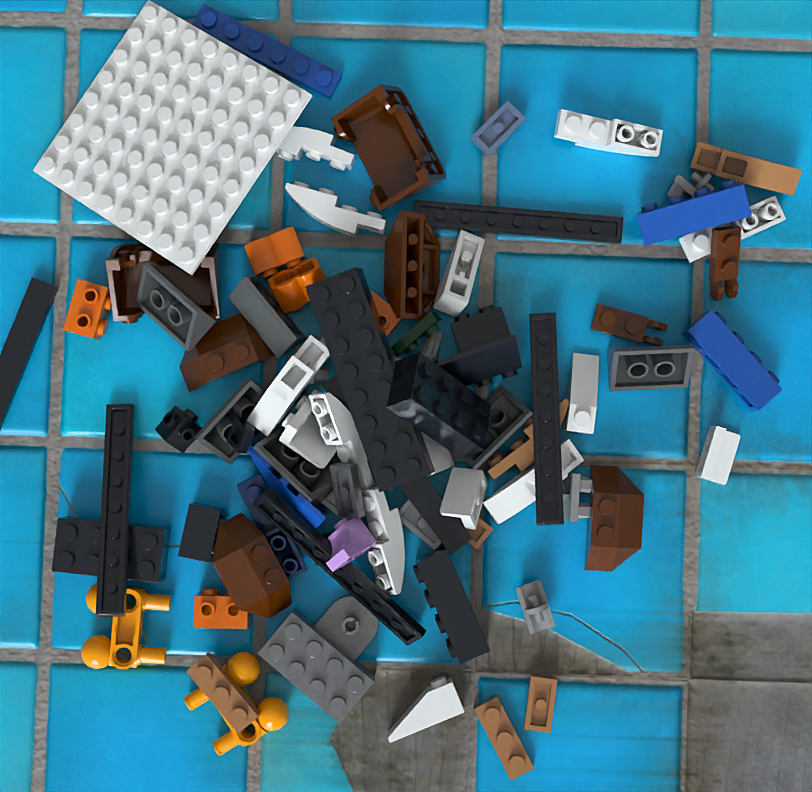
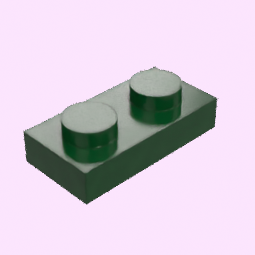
(426, 327)

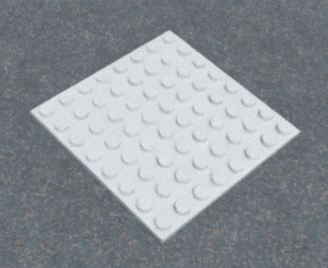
(172, 135)

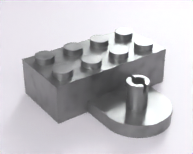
(324, 654)

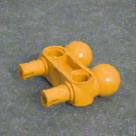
(100, 651)
(244, 670)

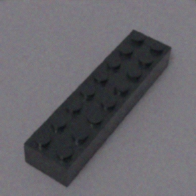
(365, 374)

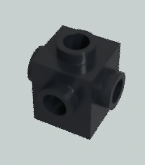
(179, 428)

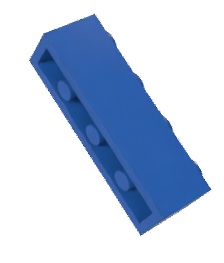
(693, 213)
(732, 360)

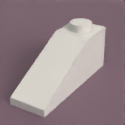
(459, 274)
(582, 394)
(432, 706)

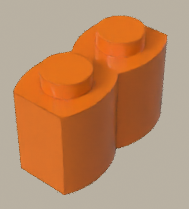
(275, 252)
(290, 284)

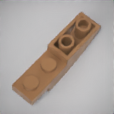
(746, 168)
(521, 451)

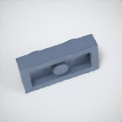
(498, 128)

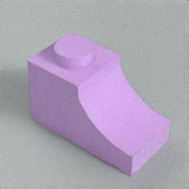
(349, 542)

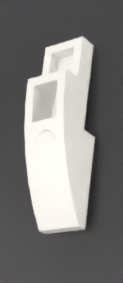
(607, 135)
(317, 146)
(324, 208)
(763, 216)
(288, 385)
(340, 430)
(521, 489)
(388, 552)

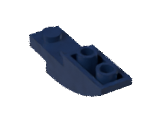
(285, 550)

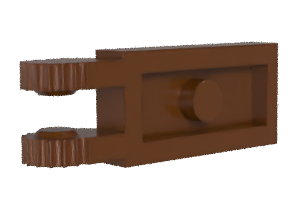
(724, 261)
(625, 325)

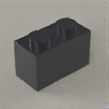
(479, 329)
(201, 531)

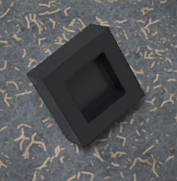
(240, 434)

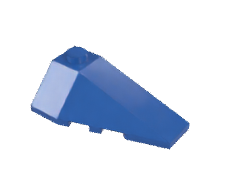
(310, 512)

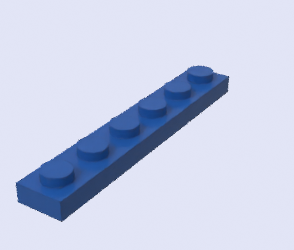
(268, 51)

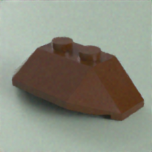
(411, 266)
(223, 351)
(614, 519)
(250, 568)

